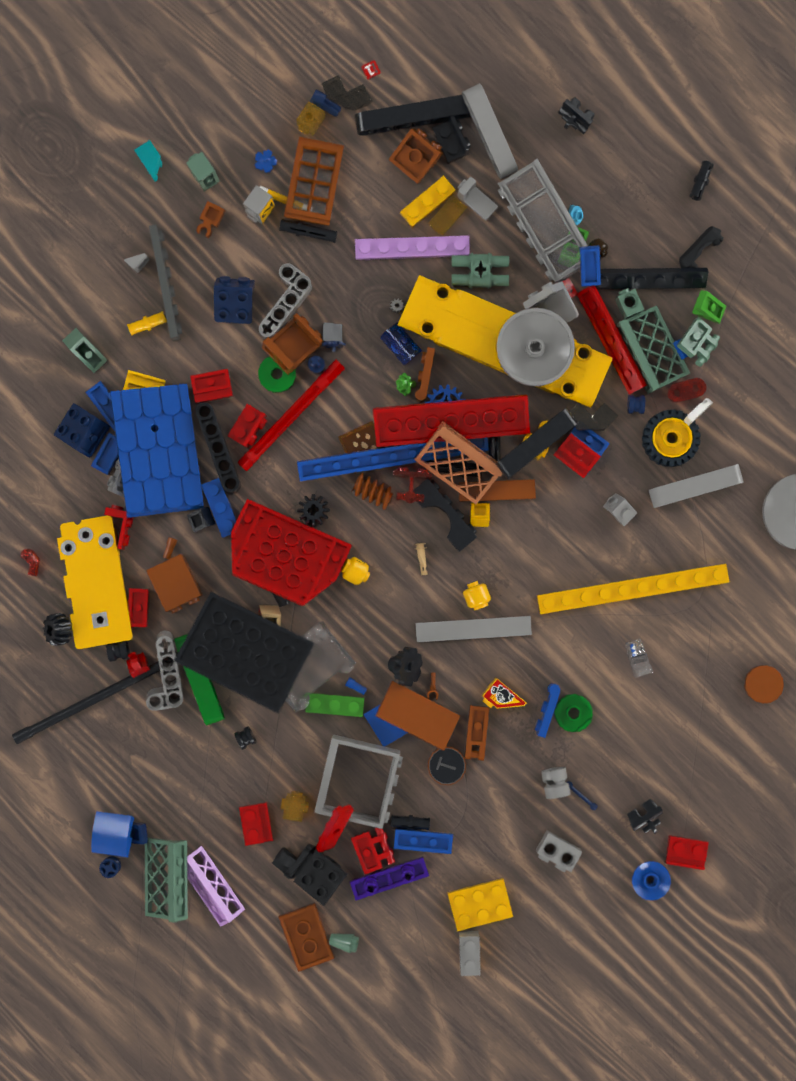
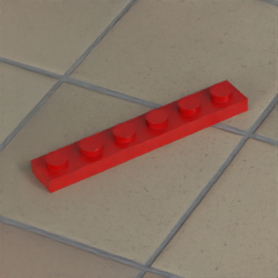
(611, 339)

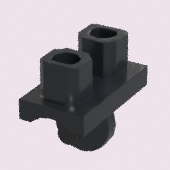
(575, 117)
(652, 812)

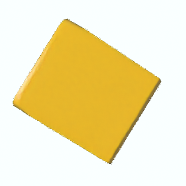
(480, 514)

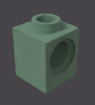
(628, 312)

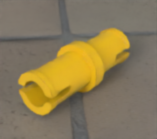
(147, 323)

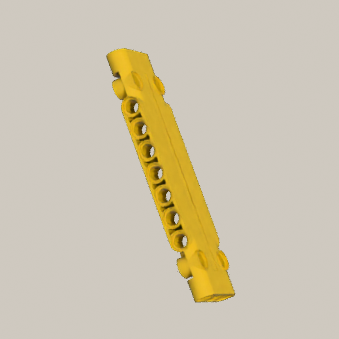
(472, 329)

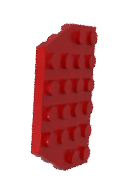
(284, 554)

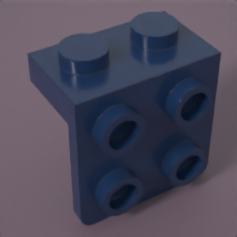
(233, 300)

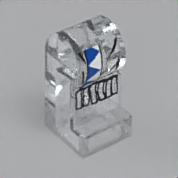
(638, 658)

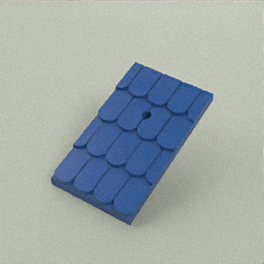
(157, 450)

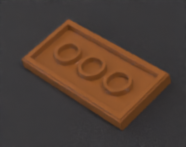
(417, 715)

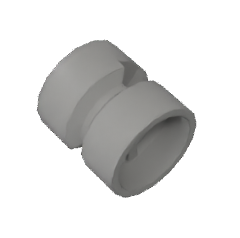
(555, 782)

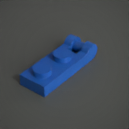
(548, 709)

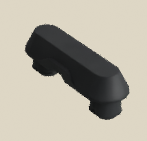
(711, 235)

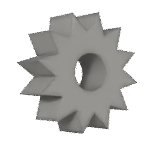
(397, 302)

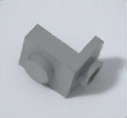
(620, 509)

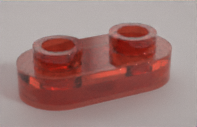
(686, 390)

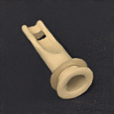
(421, 556)

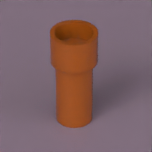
(171, 542)

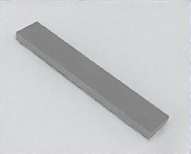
(473, 629)

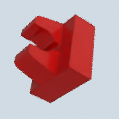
(137, 664)

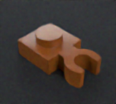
(211, 216)

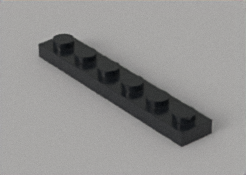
(653, 278)

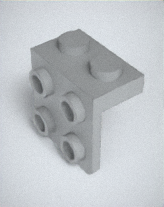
(553, 298)

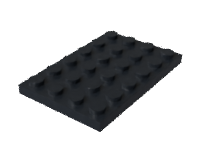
(244, 652)

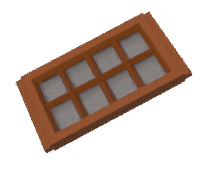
(314, 181)

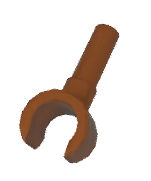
(433, 686)

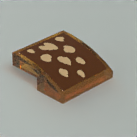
(359, 439)

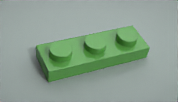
(335, 705)

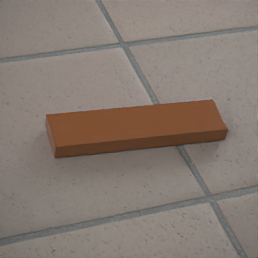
(503, 490)

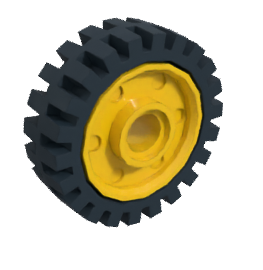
(656, 443)

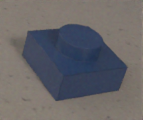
(139, 833)

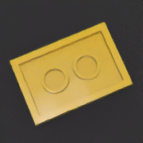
(480, 904)

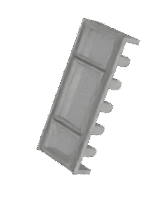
(544, 220)

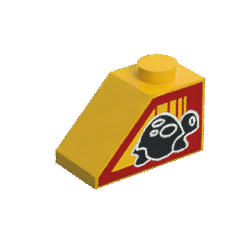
(501, 696)

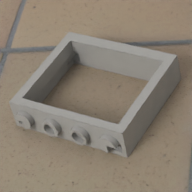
(392, 780)

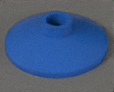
(659, 885)

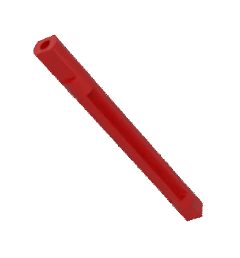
(291, 414)

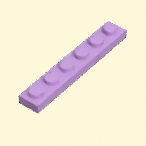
(411, 247)

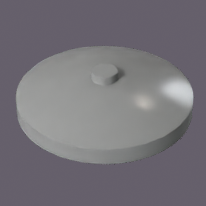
(535, 347)
(780, 511)

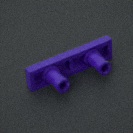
(389, 878)

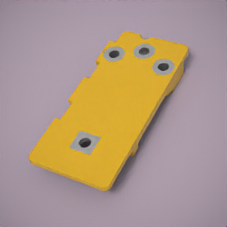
(95, 582)

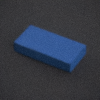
(590, 265)
(107, 455)

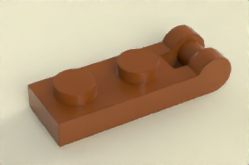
(424, 376)
(477, 732)

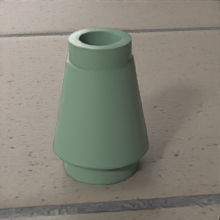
(345, 942)

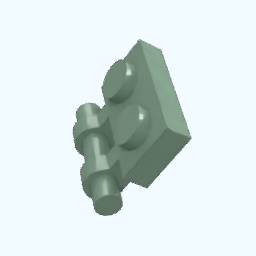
(694, 338)

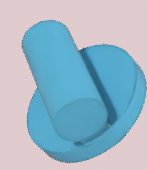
(576, 214)

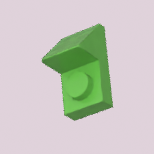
(709, 307)

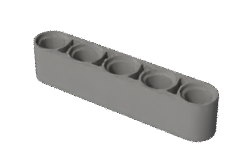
(490, 131)
(696, 486)

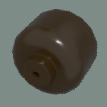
(603, 246)

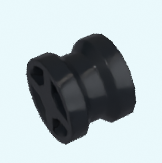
(245, 737)

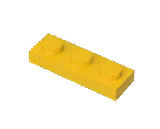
(427, 201)

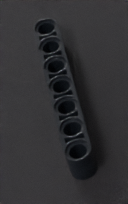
(411, 115)

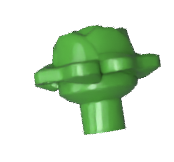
(405, 384)

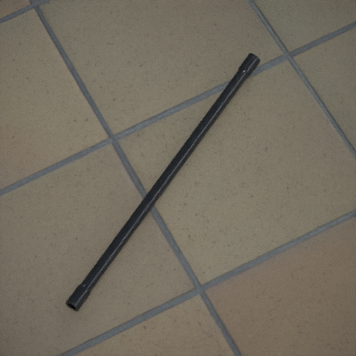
(30, 731)

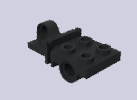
(313, 872)

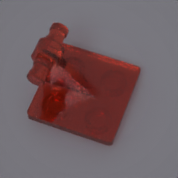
(410, 496)

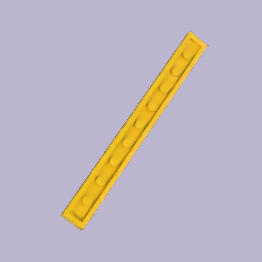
(633, 588)

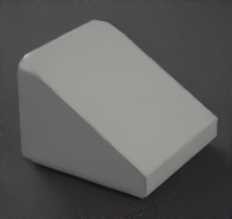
(137, 262)

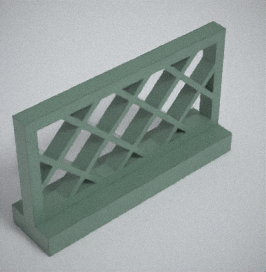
(638, 352)
(176, 879)

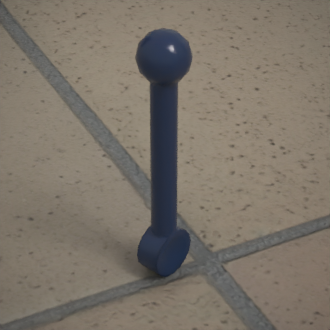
(593, 806)

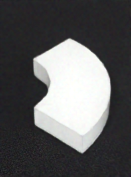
(694, 414)

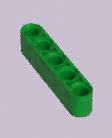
(203, 692)

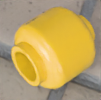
(355, 571)
(476, 595)

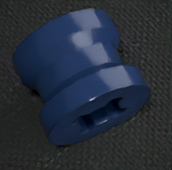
(636, 404)
(108, 870)

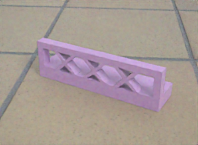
(208, 892)

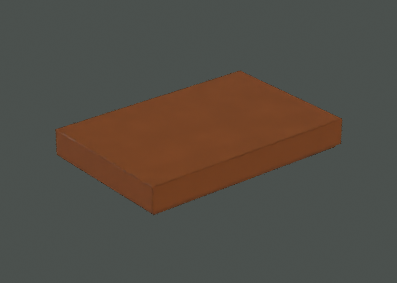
(306, 937)

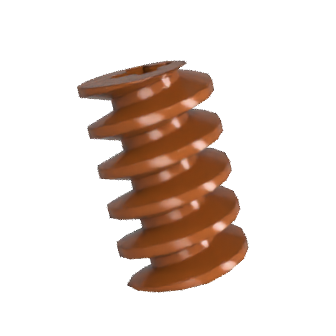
(372, 491)

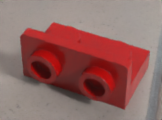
(247, 426)

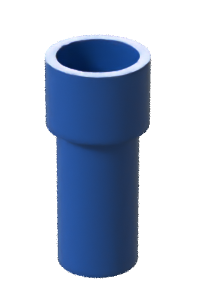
(356, 686)

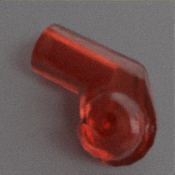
(33, 561)

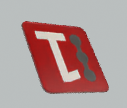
(371, 69)

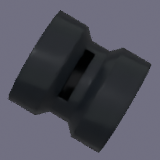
(117, 650)

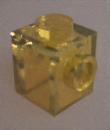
(310, 119)
(294, 806)

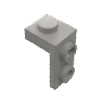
(476, 199)

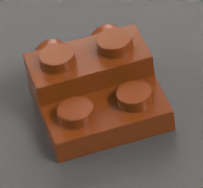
(416, 155)

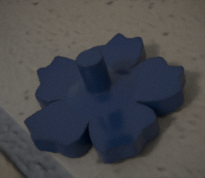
(334, 344)

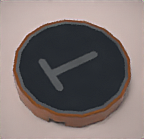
(446, 766)

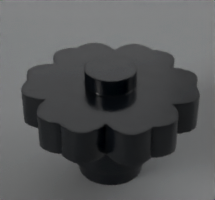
(406, 666)

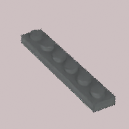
(164, 274)

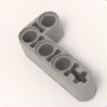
(282, 305)
(166, 669)

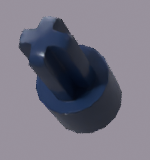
(320, 100)
(316, 365)

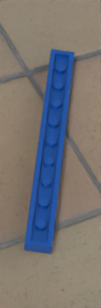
(374, 459)

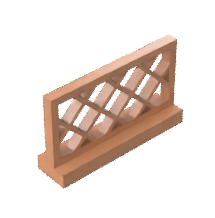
(469, 449)

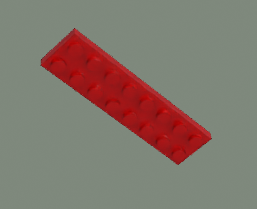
(468, 417)

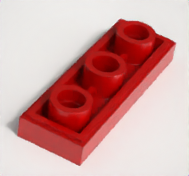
(334, 828)

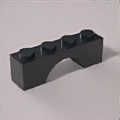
(460, 533)

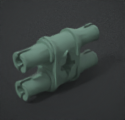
(473, 278)

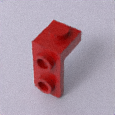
(117, 511)

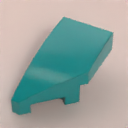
(150, 158)

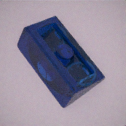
(400, 344)

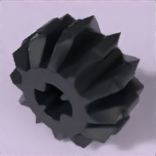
(318, 515)
(57, 629)

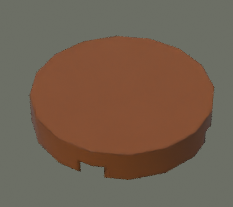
(764, 684)

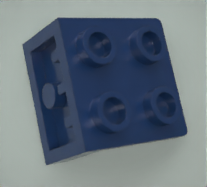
(81, 430)

